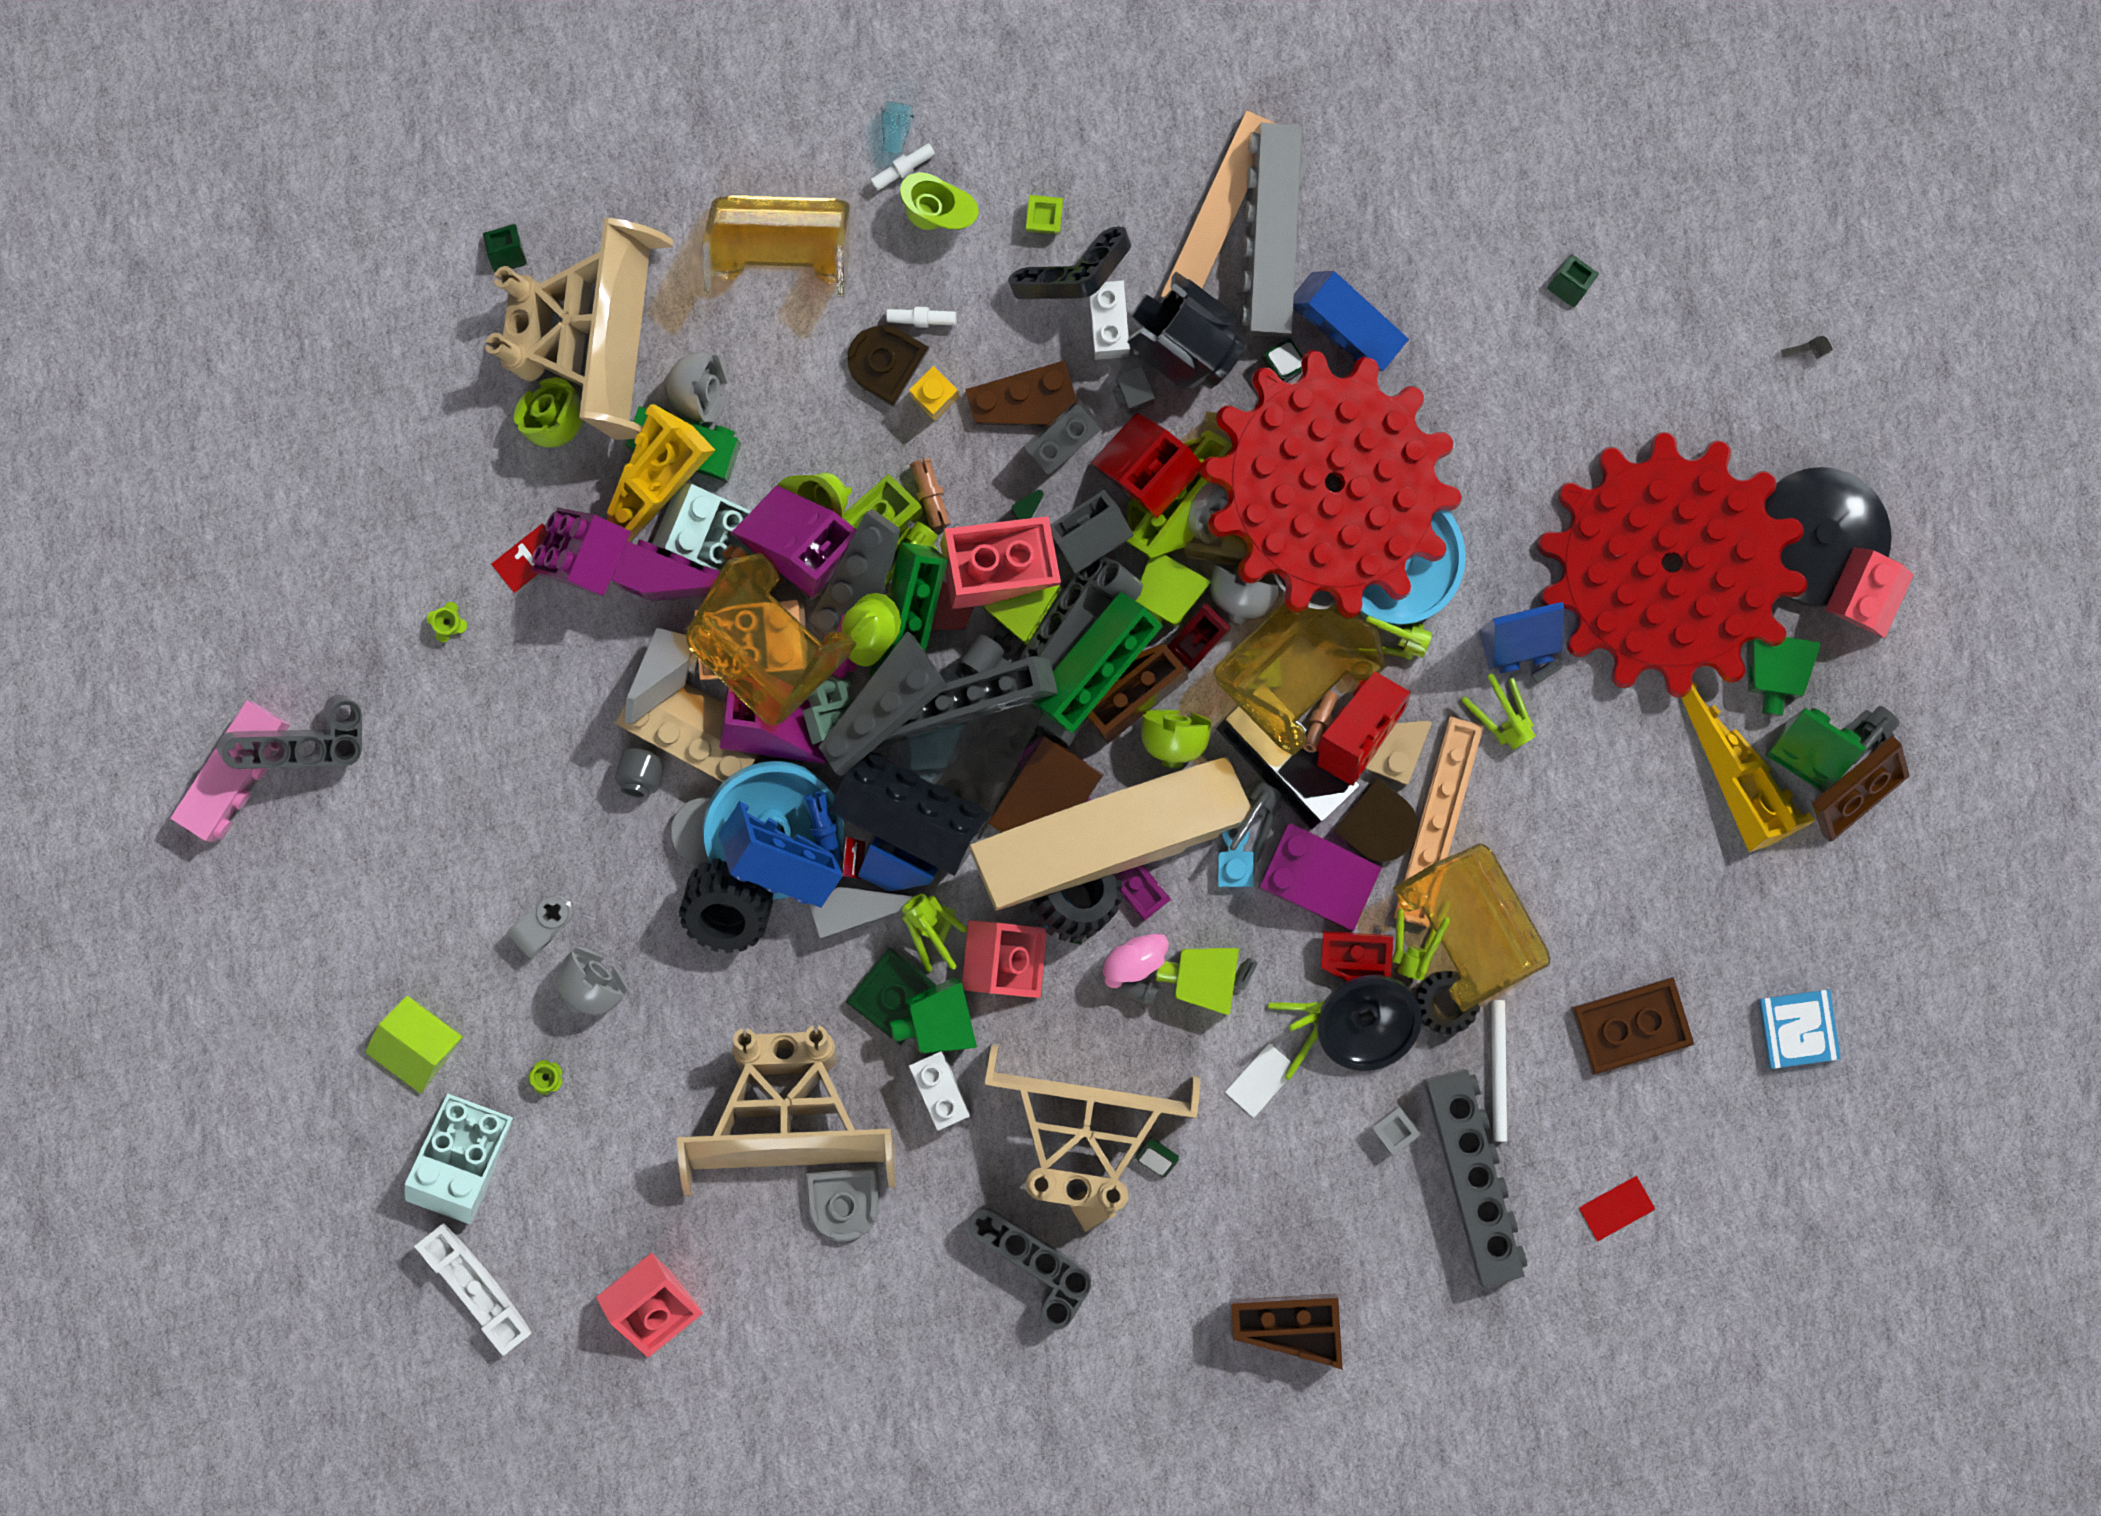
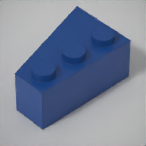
(1348, 318)
(776, 861)

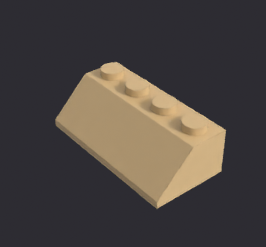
(690, 729)

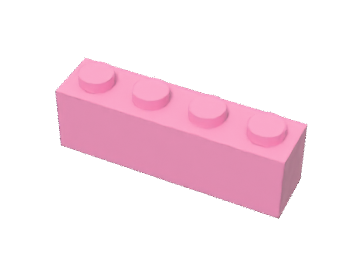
(222, 788)

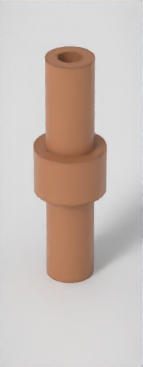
(1320, 721)

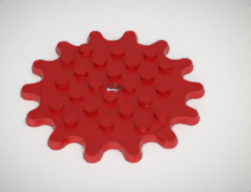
(1280, 492)
(1678, 617)

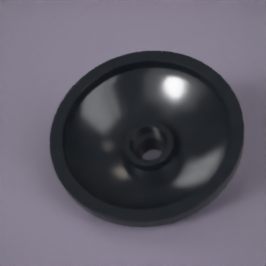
(1374, 1037)

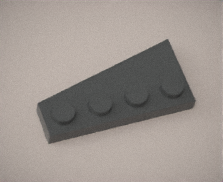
(859, 571)
(887, 701)

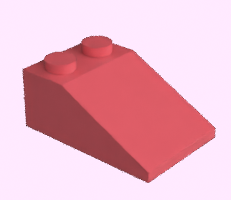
(998, 561)

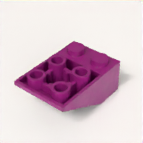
(797, 537)
(580, 550)
(660, 578)
(748, 733)

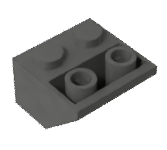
(1090, 531)

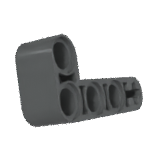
(1080, 607)
(986, 655)
(291, 740)
(1026, 1260)

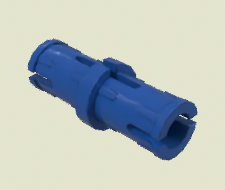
(822, 826)

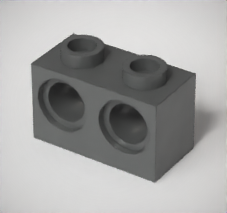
(1063, 436)

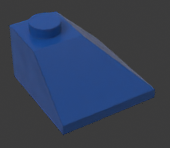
(895, 868)

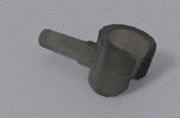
(1820, 347)

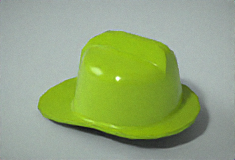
(937, 204)
(819, 488)
(874, 627)

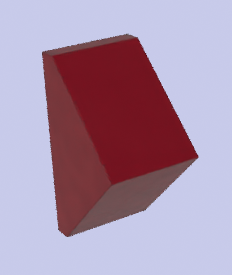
(1199, 637)

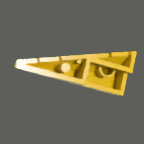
(661, 463)
(1755, 800)

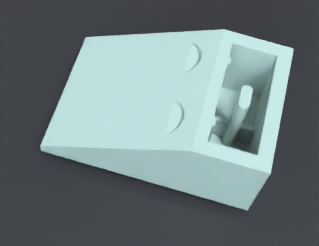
(700, 527)
(457, 1159)

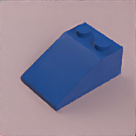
(1523, 637)

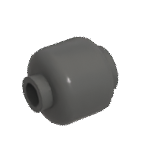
(639, 771)

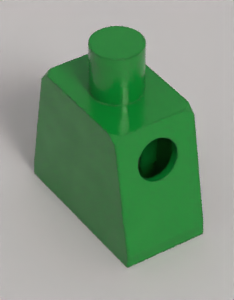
(1780, 671)
(937, 1019)

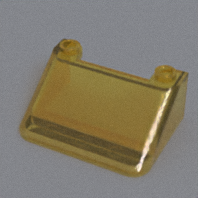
(759, 644)
(1293, 664)
(1488, 927)

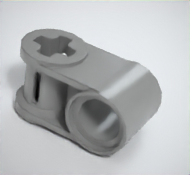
(537, 929)

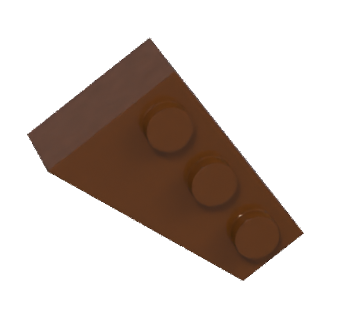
(1138, 690)
(1292, 1325)

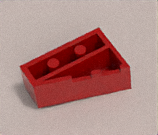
(1361, 727)

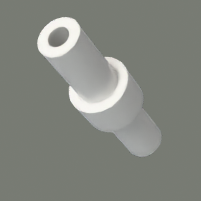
(902, 166)
(921, 317)

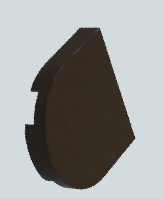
(885, 361)
(1380, 824)

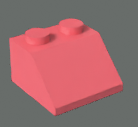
(1870, 591)
(1004, 959)
(648, 1305)

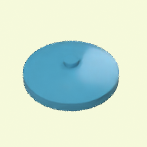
(1431, 582)
(772, 792)

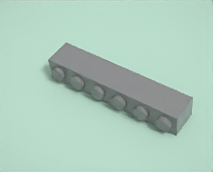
(1272, 230)

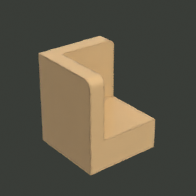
(1090, 1217)

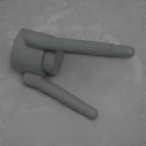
(1878, 726)
(1262, 799)

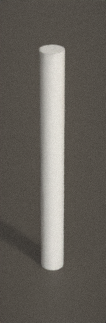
(1499, 1099)

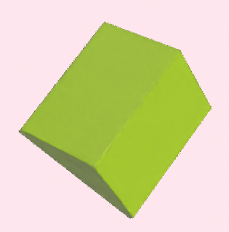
(888, 500)
(413, 1043)

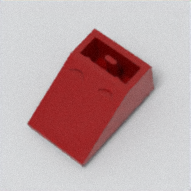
(1148, 464)

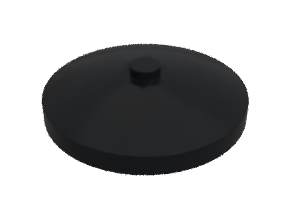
(1836, 516)

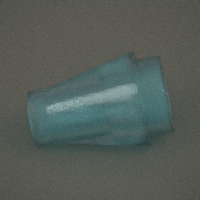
(895, 126)

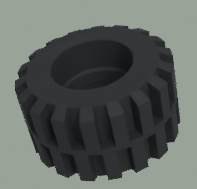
(1078, 922)
(722, 925)

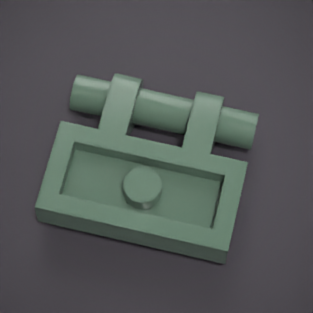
(824, 715)

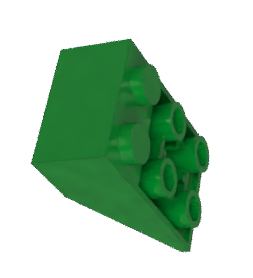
(1815, 749)

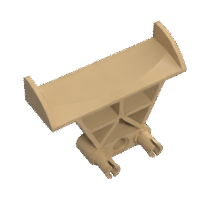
(613, 326)
(756, 1057)
(1102, 1192)

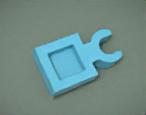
(1236, 866)

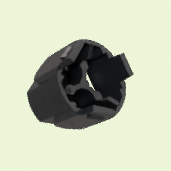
(1187, 335)

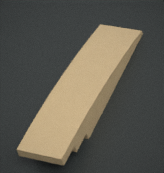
(1111, 833)

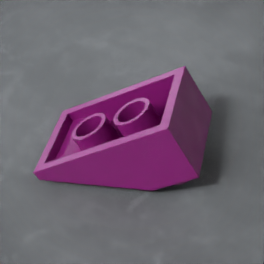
(1319, 877)

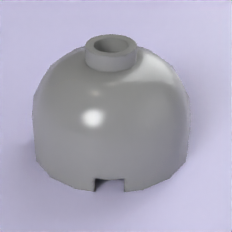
(695, 386)
(1239, 598)
(587, 984)

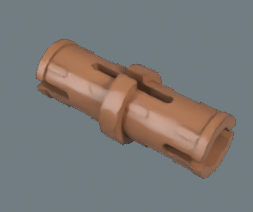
(930, 494)

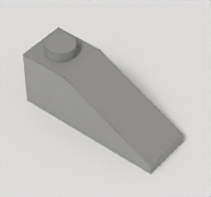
(660, 673)
(853, 908)

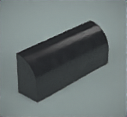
(1303, 784)

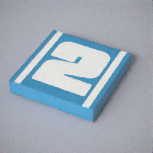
(1799, 1029)

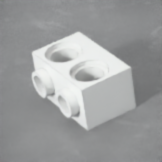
(1109, 321)
(940, 1090)

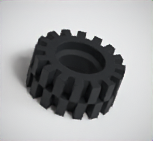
(1430, 1017)

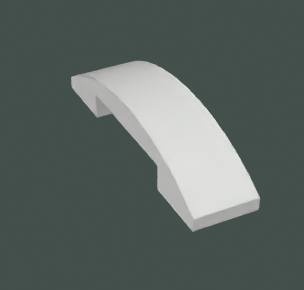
(474, 1287)

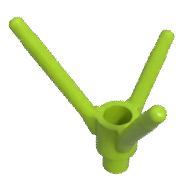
(1313, 1010)

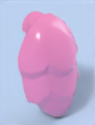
(1135, 959)

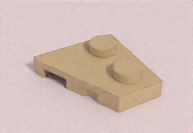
(1400, 751)

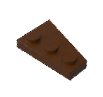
(1023, 398)

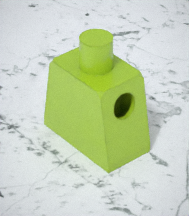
(1170, 589)
(1023, 613)
(1203, 977)

